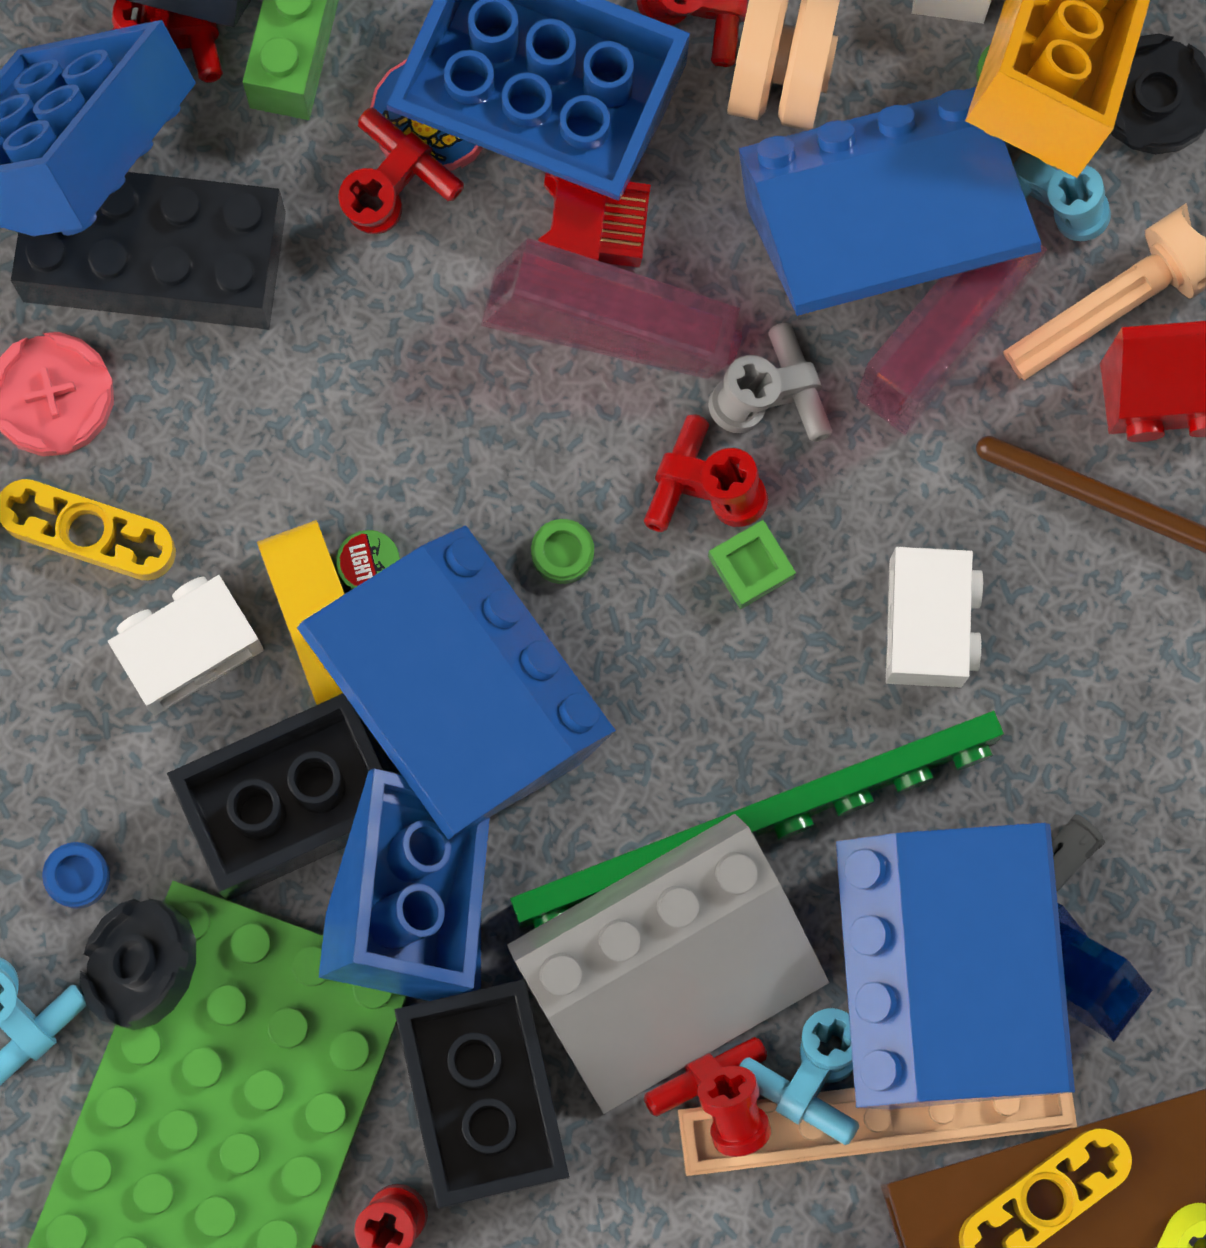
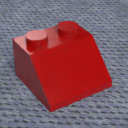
(1156, 380)

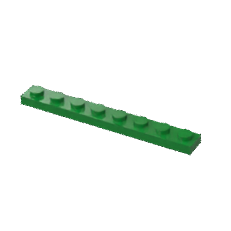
(785, 812)

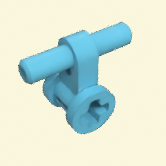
(1058, 189)
(31, 1034)
(798, 1098)

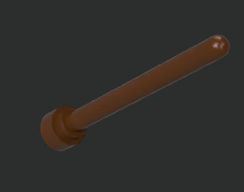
(1092, 492)

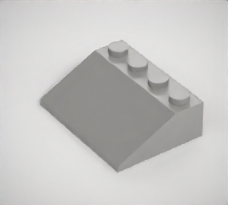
(669, 962)

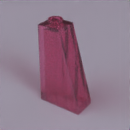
(610, 311)
(939, 338)

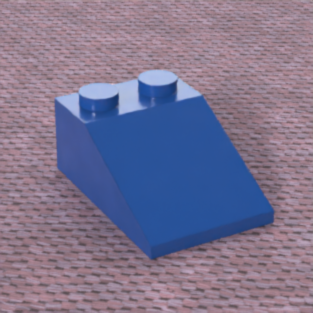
(404, 898)

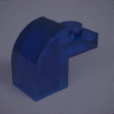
(1099, 983)

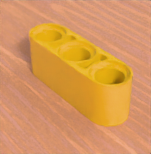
(303, 585)

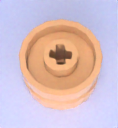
(784, 56)

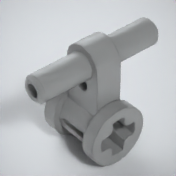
(756, 385)

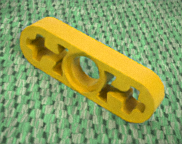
(135, 529)
(1074, 1156)

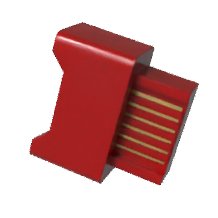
(598, 224)

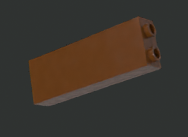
(1164, 1176)

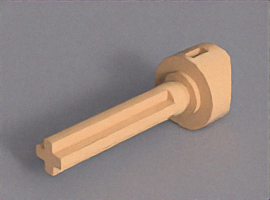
(1175, 259)

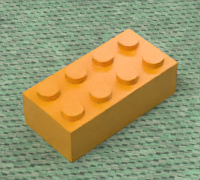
(1057, 76)

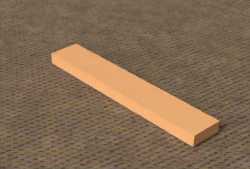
(878, 1129)

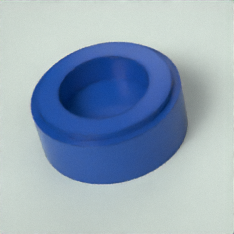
(76, 875)

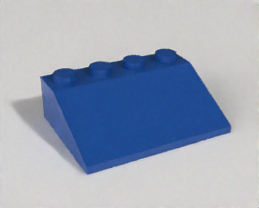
(545, 83)
(80, 120)
(885, 202)
(457, 681)
(954, 966)

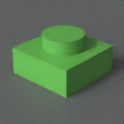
(751, 564)

